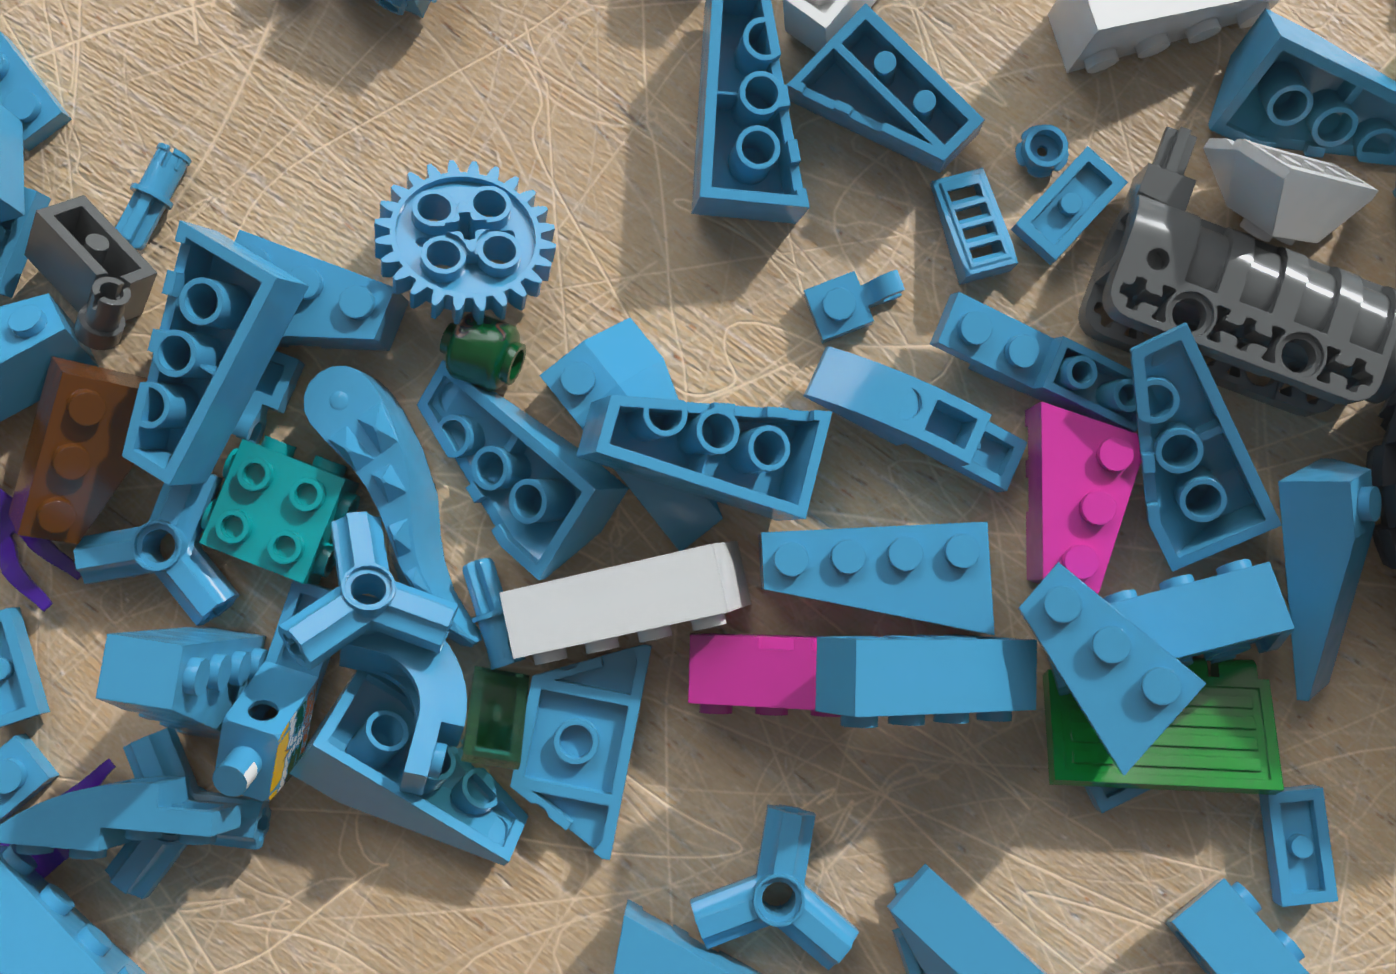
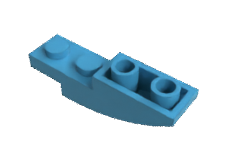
(1035, 363)
(916, 415)
(115, 815)

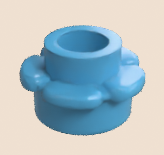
(1050, 139)

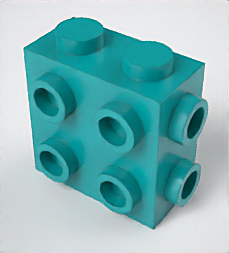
(279, 510)

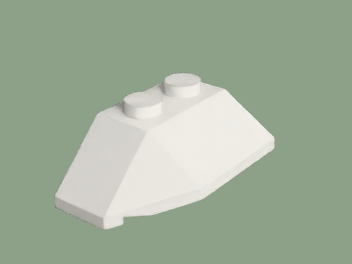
(1284, 191)

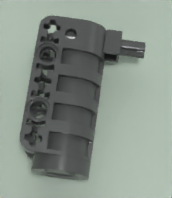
(1241, 298)

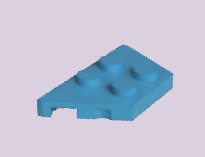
(582, 742)

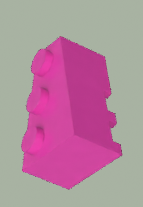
(1076, 491)
(753, 672)

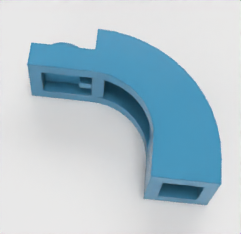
(433, 688)

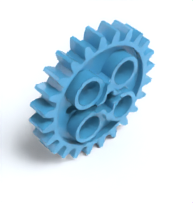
(464, 242)

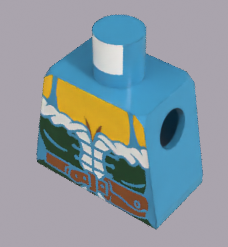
(259, 750)

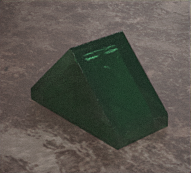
(495, 718)

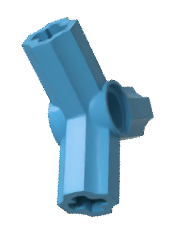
(136, 552)
(340, 619)
(144, 863)
(803, 918)

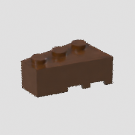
(74, 450)

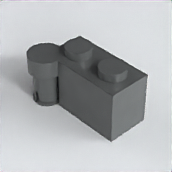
(90, 269)

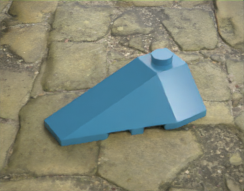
(1305, 95)
(629, 365)
(1326, 537)
(950, 933)

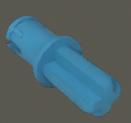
(152, 195)
(484, 592)

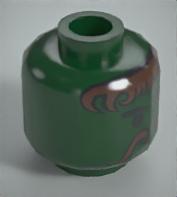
(483, 353)

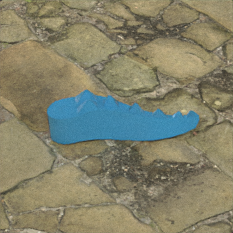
(379, 444)

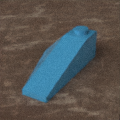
(1193, 461)
(521, 472)
(361, 760)

